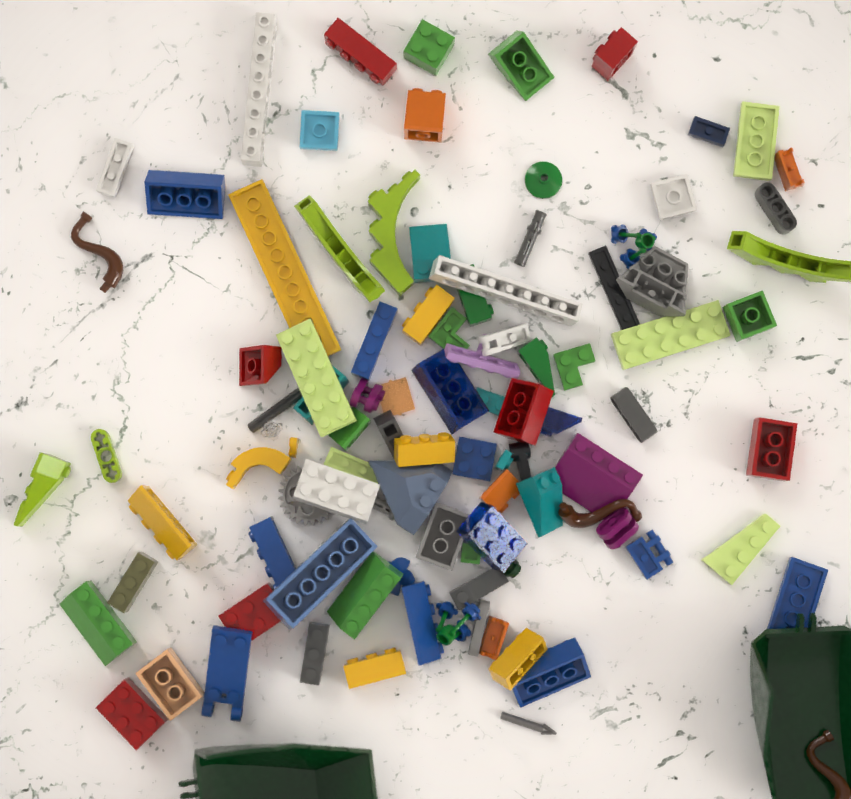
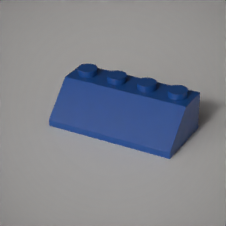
(185, 194)
(421, 622)
(554, 671)

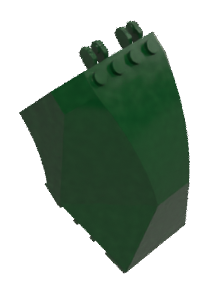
(282, 772)

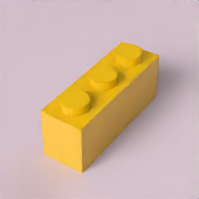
(427, 314)
(424, 449)
(518, 658)
(374, 668)

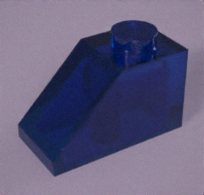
(558, 421)

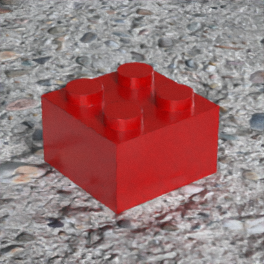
(614, 53)

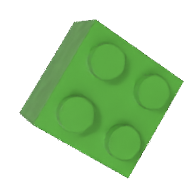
(429, 47)
(749, 316)

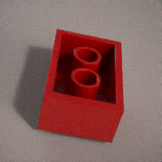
(523, 411)
(771, 449)
(251, 613)
(132, 713)

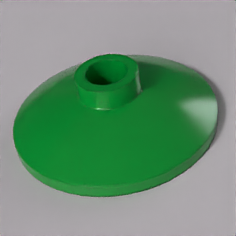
(540, 188)

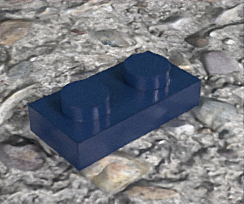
(708, 131)

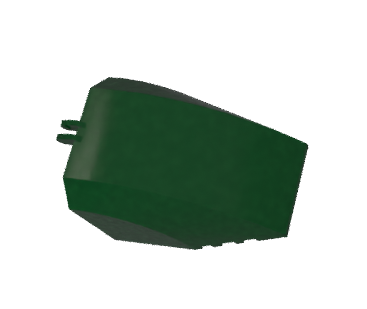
(798, 693)

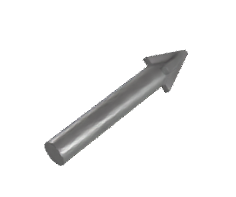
(544, 729)

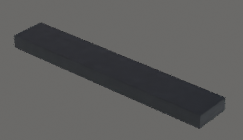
(607, 275)

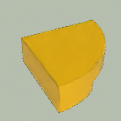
(293, 443)

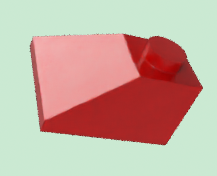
(258, 364)

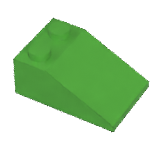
(521, 64)

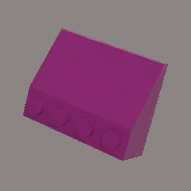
(594, 475)

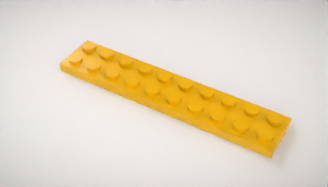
(281, 261)

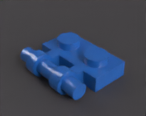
(643, 556)

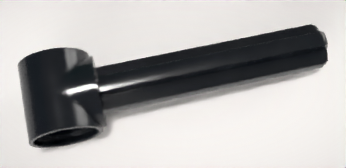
(521, 454)

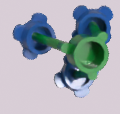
(644, 241)
(460, 631)

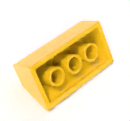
(161, 522)

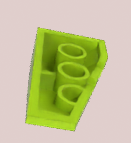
(47, 476)

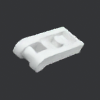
(505, 339)

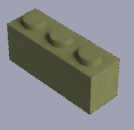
(132, 582)

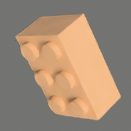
(170, 683)

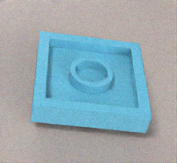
(319, 130)

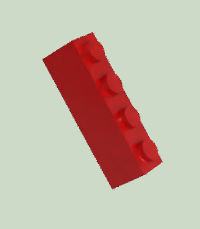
(360, 51)

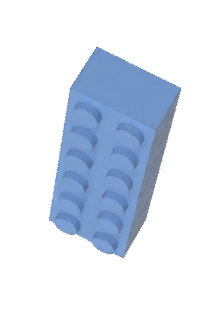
(320, 574)

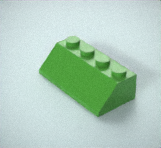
(364, 594)
(97, 622)

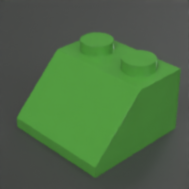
(349, 434)

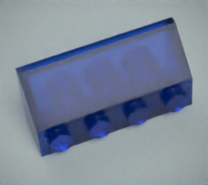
(449, 391)

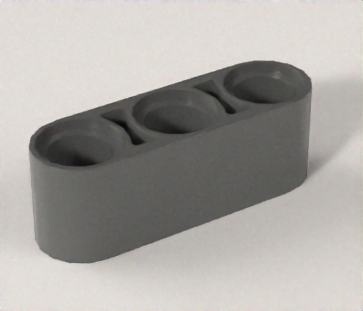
(775, 217)
(633, 414)

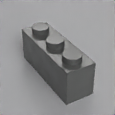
(314, 653)

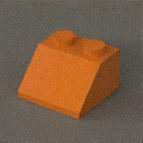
(501, 491)

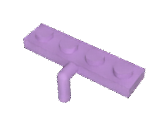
(475, 359)

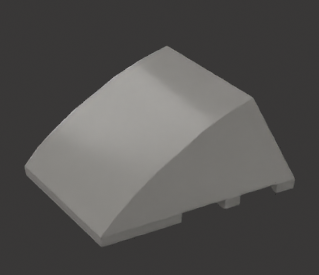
(657, 283)

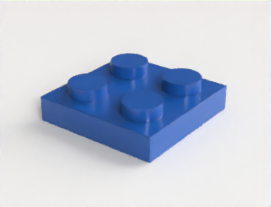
(474, 459)

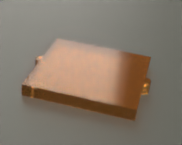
(397, 397)

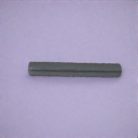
(275, 410)

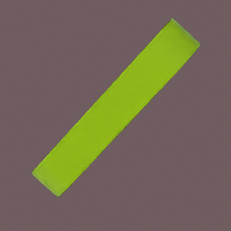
(105, 471)

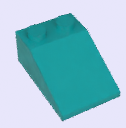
(426, 246)
(542, 499)

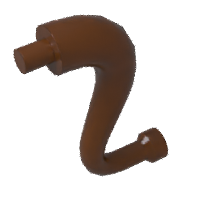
(114, 261)
(584, 520)
(841, 787)

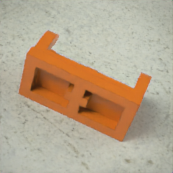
(788, 169)
(493, 637)

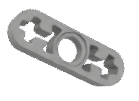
(478, 629)

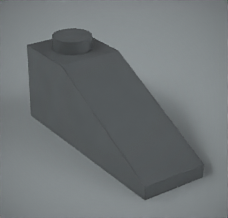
(389, 429)
(478, 587)

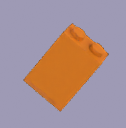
(424, 115)

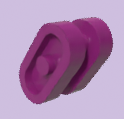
(375, 396)
(617, 528)

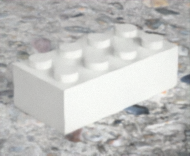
(336, 491)

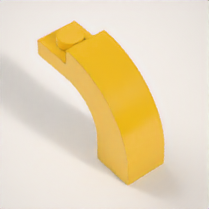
(257, 456)

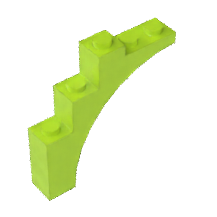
(383, 232)
(338, 249)
(788, 261)

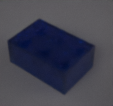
(492, 537)

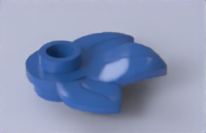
(408, 578)

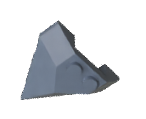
(411, 490)

